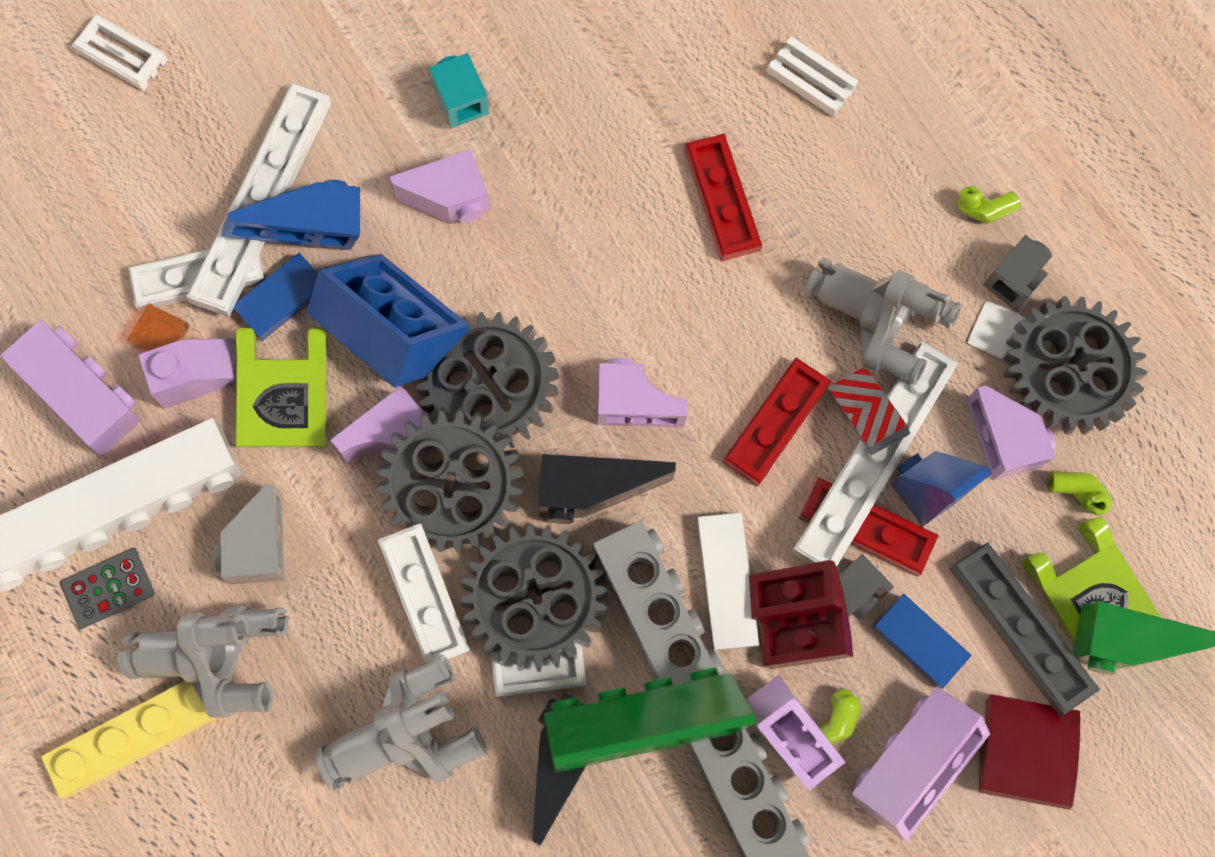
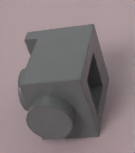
(1019, 272)
(859, 583)

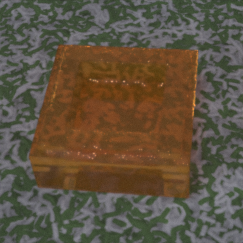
(157, 329)

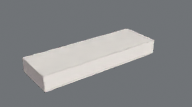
(170, 279)
(727, 581)
(423, 593)

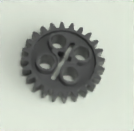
(1066, 329)
(519, 360)
(456, 440)
(548, 634)

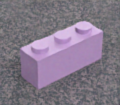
(72, 386)
(920, 763)

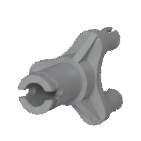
(882, 311)
(206, 656)
(402, 732)

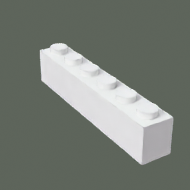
(114, 501)

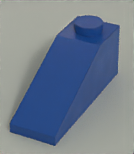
(309, 216)
(936, 483)

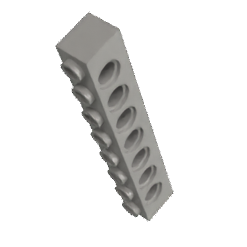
(637, 545)

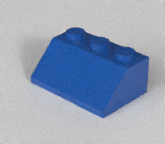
(385, 318)

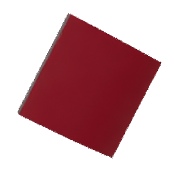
(801, 615)
(1030, 752)

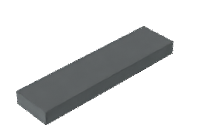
(1024, 629)

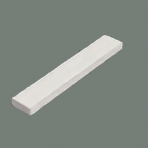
(270, 175)
(866, 475)

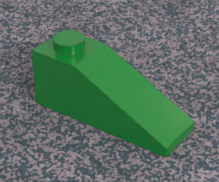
(1122, 638)

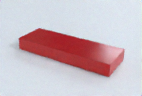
(723, 197)
(776, 422)
(882, 533)

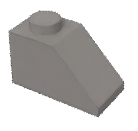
(253, 541)

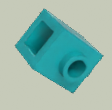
(459, 89)

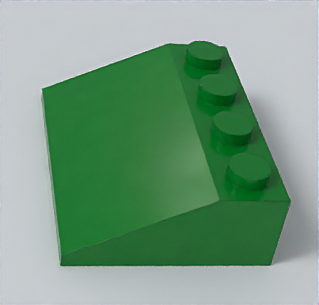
(646, 720)

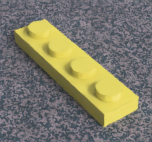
(125, 739)

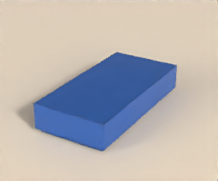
(278, 297)
(922, 641)

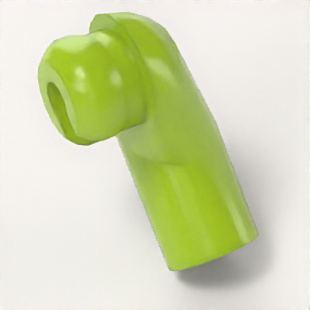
(976, 206)
(1084, 488)
(843, 717)

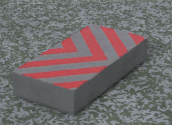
(868, 410)

